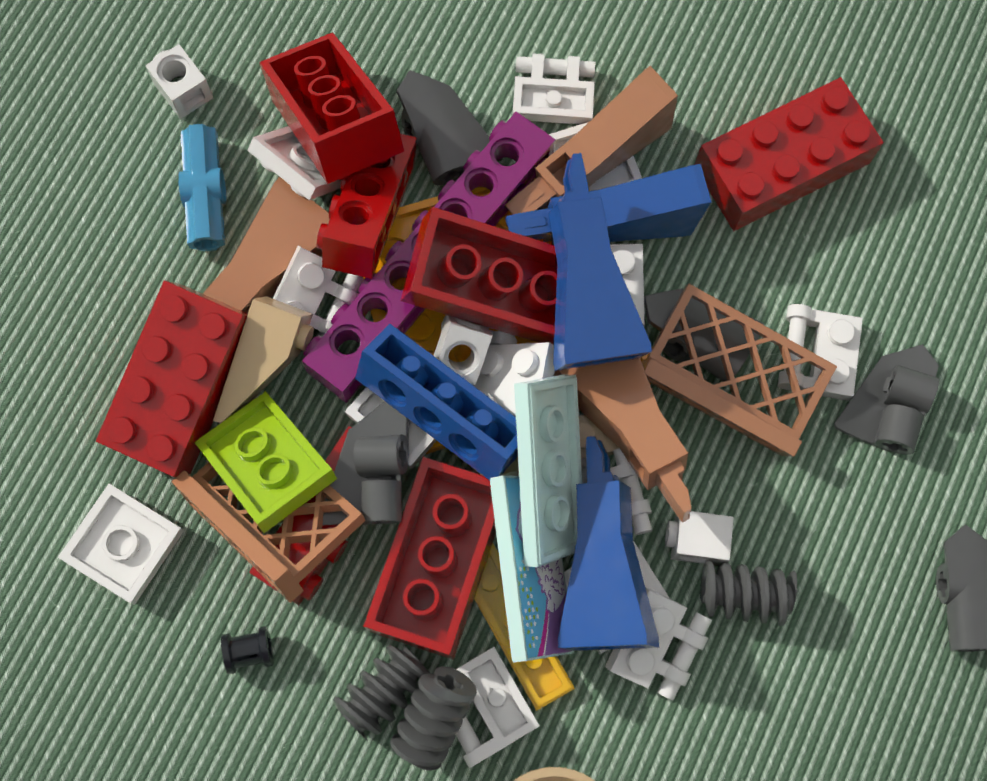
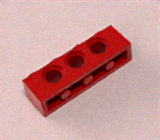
(365, 213)

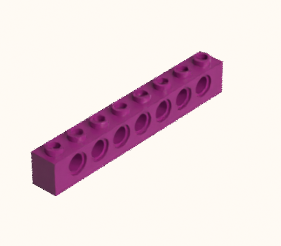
(510, 139)

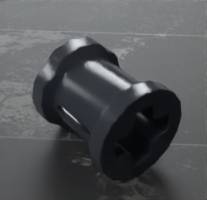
(247, 650)

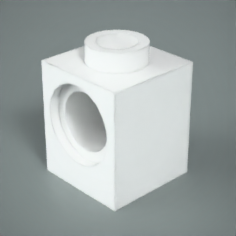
(185, 94)
(466, 333)
(700, 538)

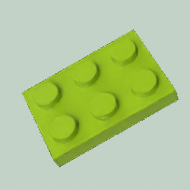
(265, 461)

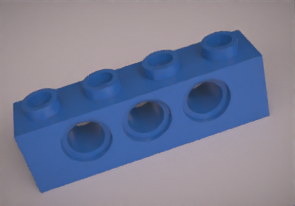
(439, 402)

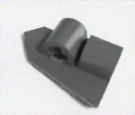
(442, 126)
(658, 309)
(893, 401)
(373, 467)
(963, 587)

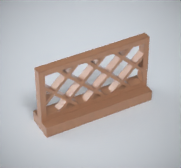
(730, 408)
(260, 549)

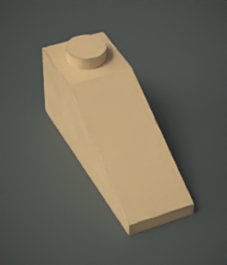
(268, 344)

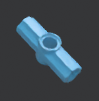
(202, 188)

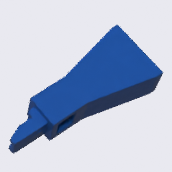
(636, 210)
(593, 305)
(606, 589)

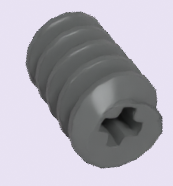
(748, 592)
(381, 691)
(433, 717)

